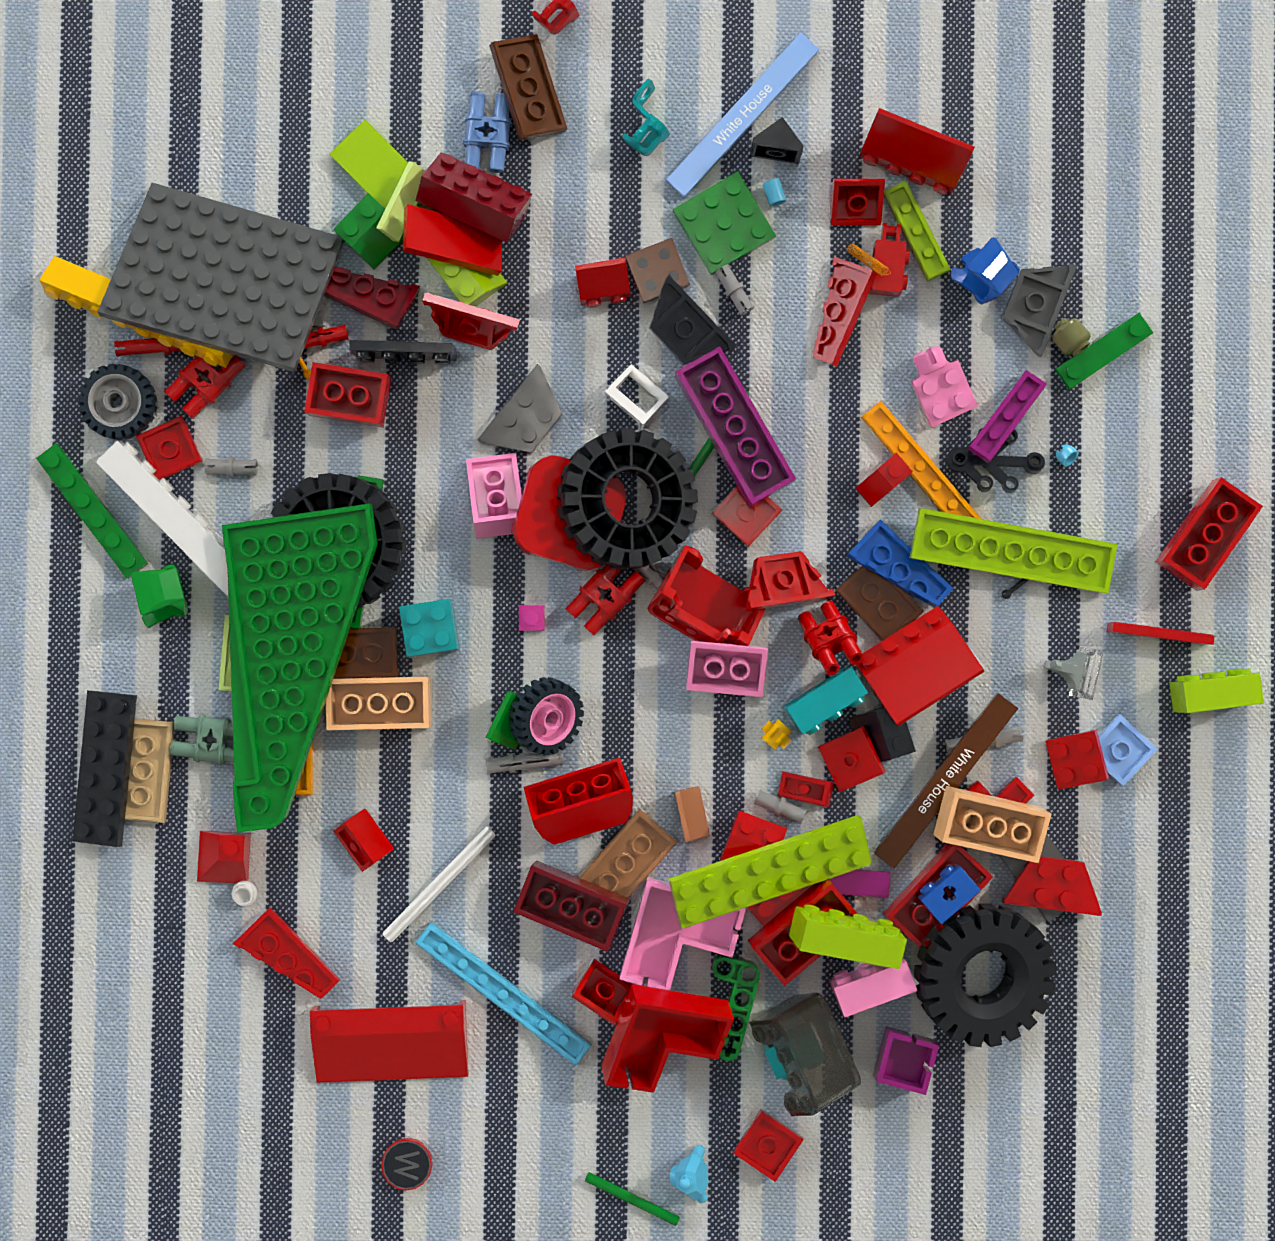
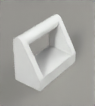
(627, 405)

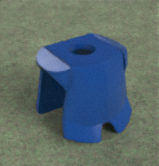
(986, 271)

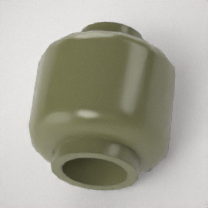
(1071, 336)

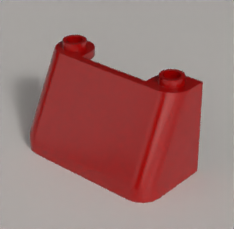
(703, 603)

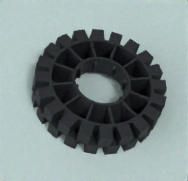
(340, 491)
(585, 505)
(1015, 998)

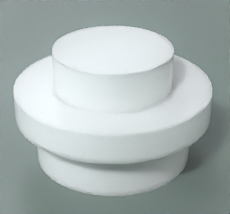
(244, 893)

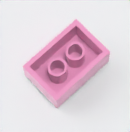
(870, 986)

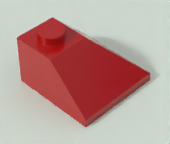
(223, 857)

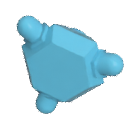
(691, 1175)

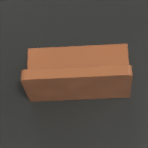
(692, 813)

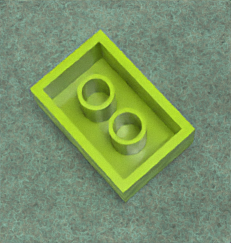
(1216, 691)

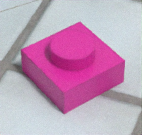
(531, 617)

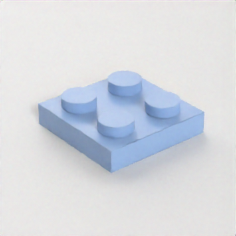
(1124, 749)

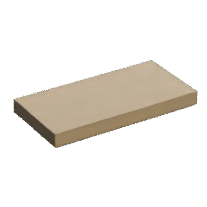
(149, 771)

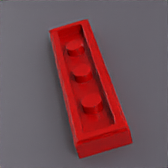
(1160, 633)

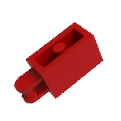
(895, 257)

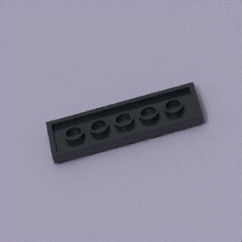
(104, 768)

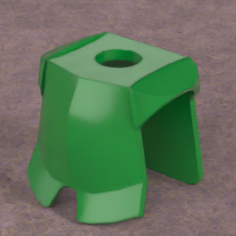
(159, 594)

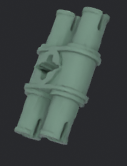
(201, 749)

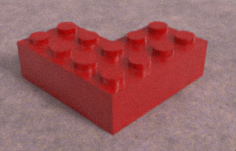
(660, 1024)

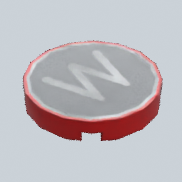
(407, 1164)

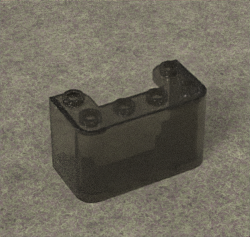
(810, 1052)

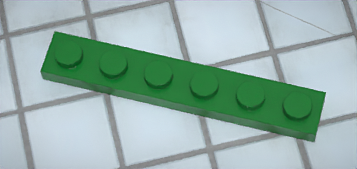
(92, 510)

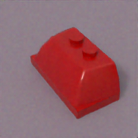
(580, 802)

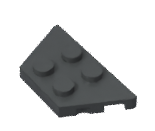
(1037, 303)

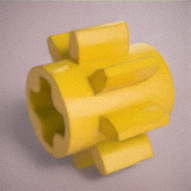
(776, 734)

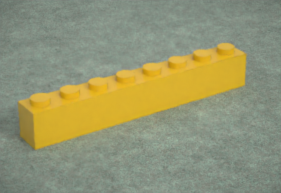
(86, 290)

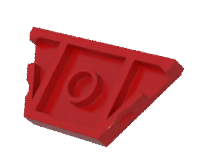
(469, 323)
(784, 581)
(1055, 886)

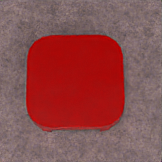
(537, 521)

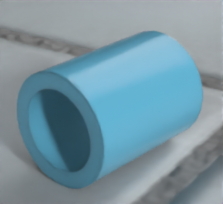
(774, 192)

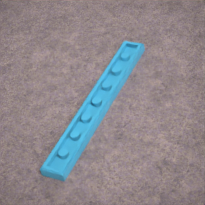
(503, 993)

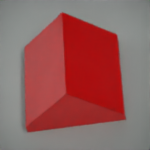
(856, 201)
(602, 991)

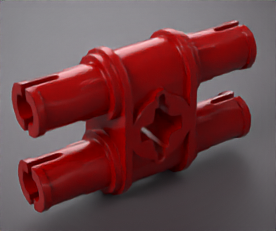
(207, 392)
(606, 609)
(830, 638)

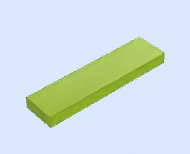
(916, 231)

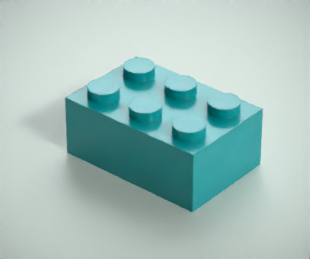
(826, 701)

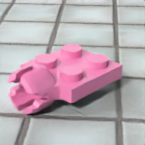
(941, 387)

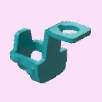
(659, 131)

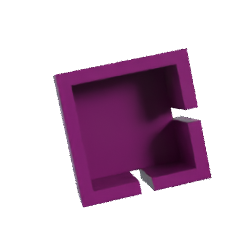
(903, 1058)

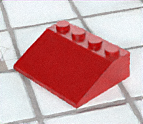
(915, 152)
(918, 666)

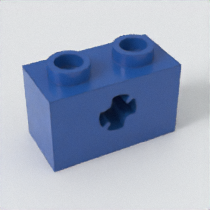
(962, 891)

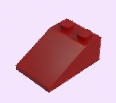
(750, 834)

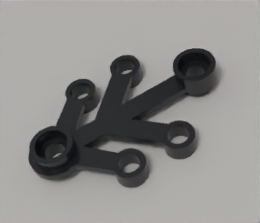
(993, 467)

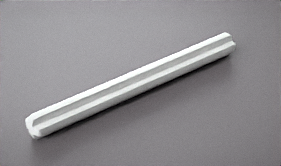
(438, 884)

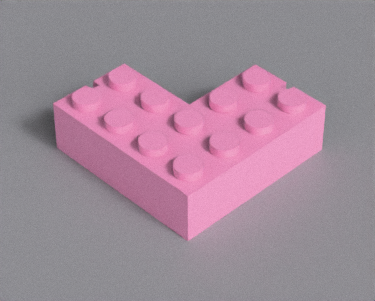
(659, 937)

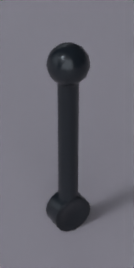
(1006, 594)

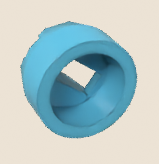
(1067, 455)

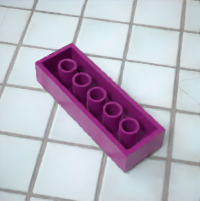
(734, 426)

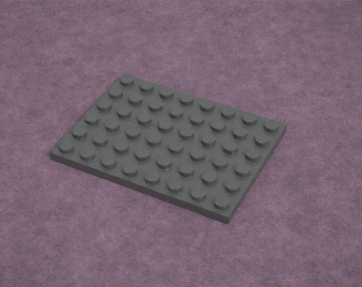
(222, 277)

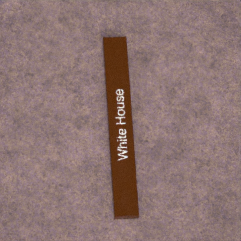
(950, 774)

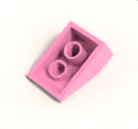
(494, 493)

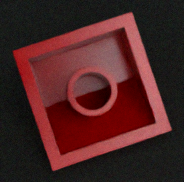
(603, 282)

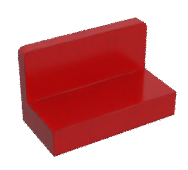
(363, 839)

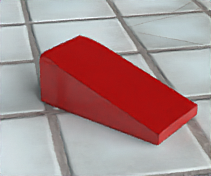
(805, 789)

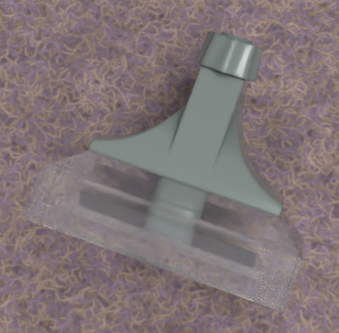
(1079, 671)

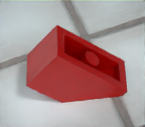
(883, 479)

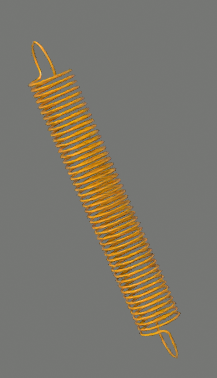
(868, 257)

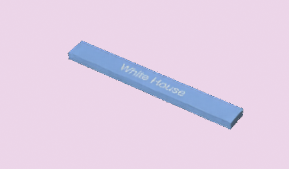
(742, 115)

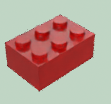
(347, 394)

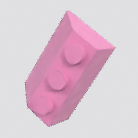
(726, 668)

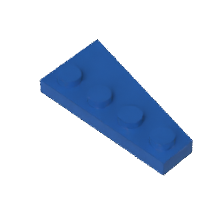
(889, 558)

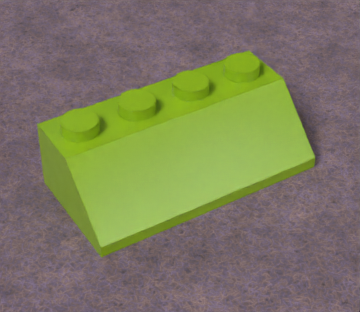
(468, 284)

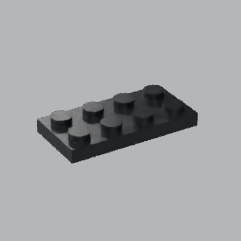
(400, 350)

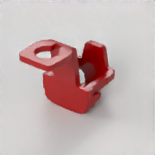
(567, 15)

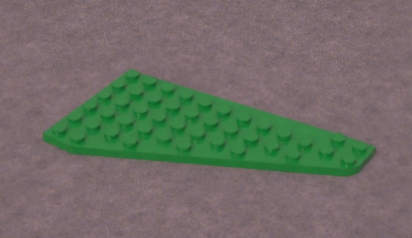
(289, 617)

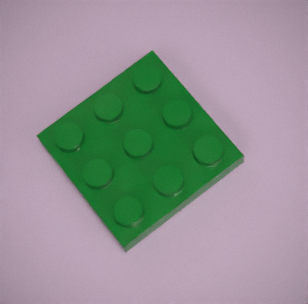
(724, 223)

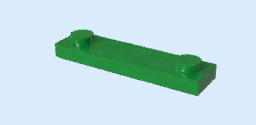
(1104, 351)

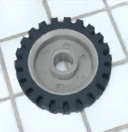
(98, 399)

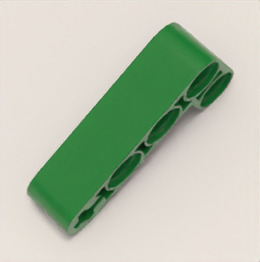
(738, 1010)

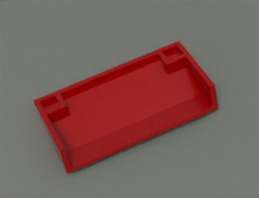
(389, 1043)

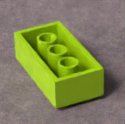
(847, 936)

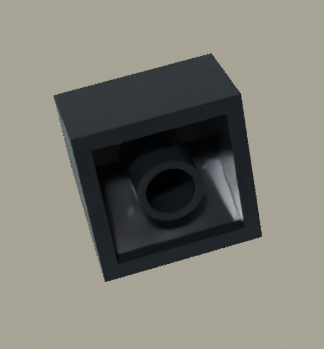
(884, 734)

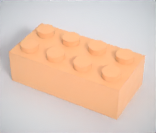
(379, 703)
(992, 824)

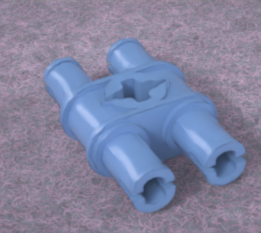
(478, 124)

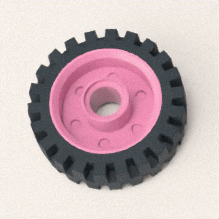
(546, 716)

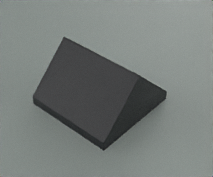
(777, 144)

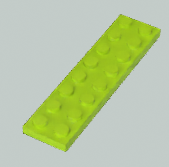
(1013, 550)
(769, 871)

